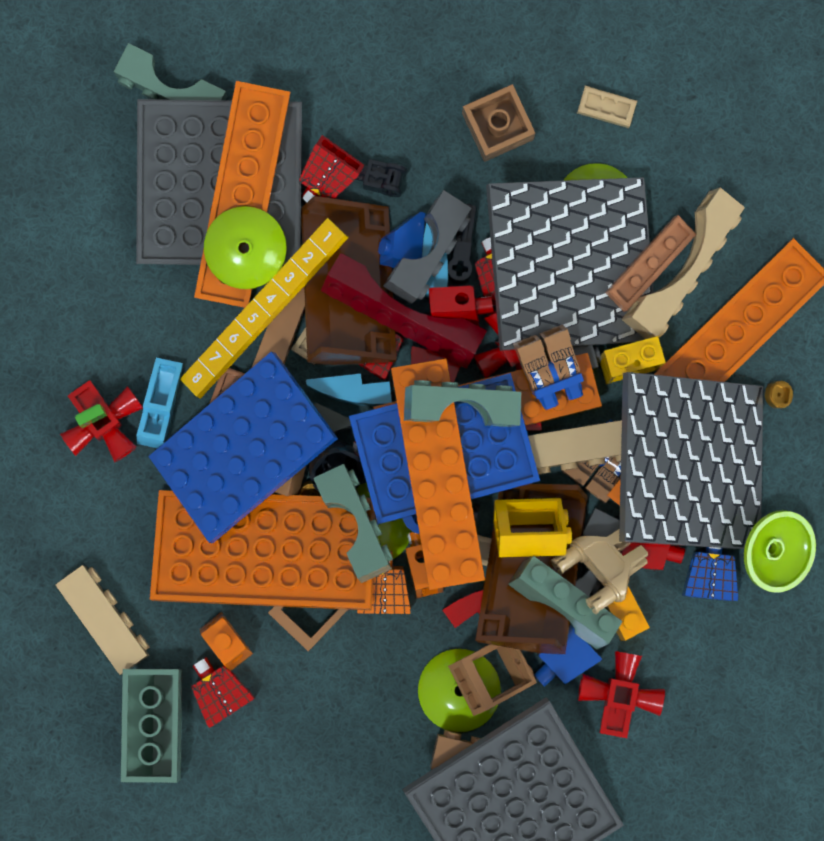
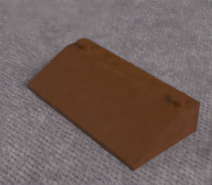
(333, 329)
(507, 615)

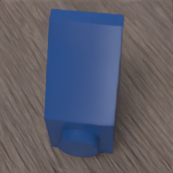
(403, 241)

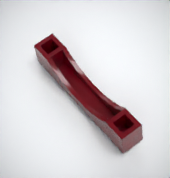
(450, 337)

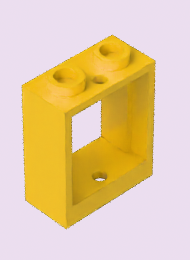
(635, 357)
(531, 513)

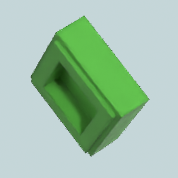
(90, 415)

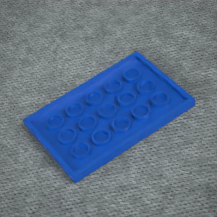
(242, 447)
(492, 455)

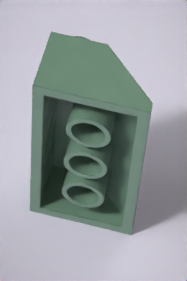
(151, 725)

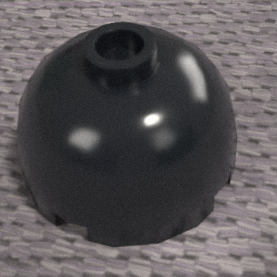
(334, 456)

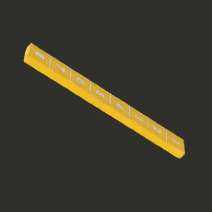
(264, 308)

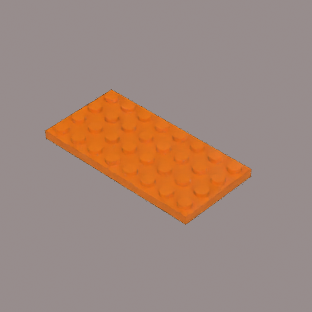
(277, 555)

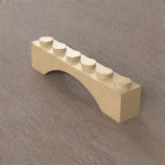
(713, 221)

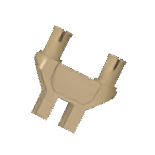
(606, 563)

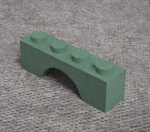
(138, 70)
(496, 407)
(367, 553)
(544, 585)

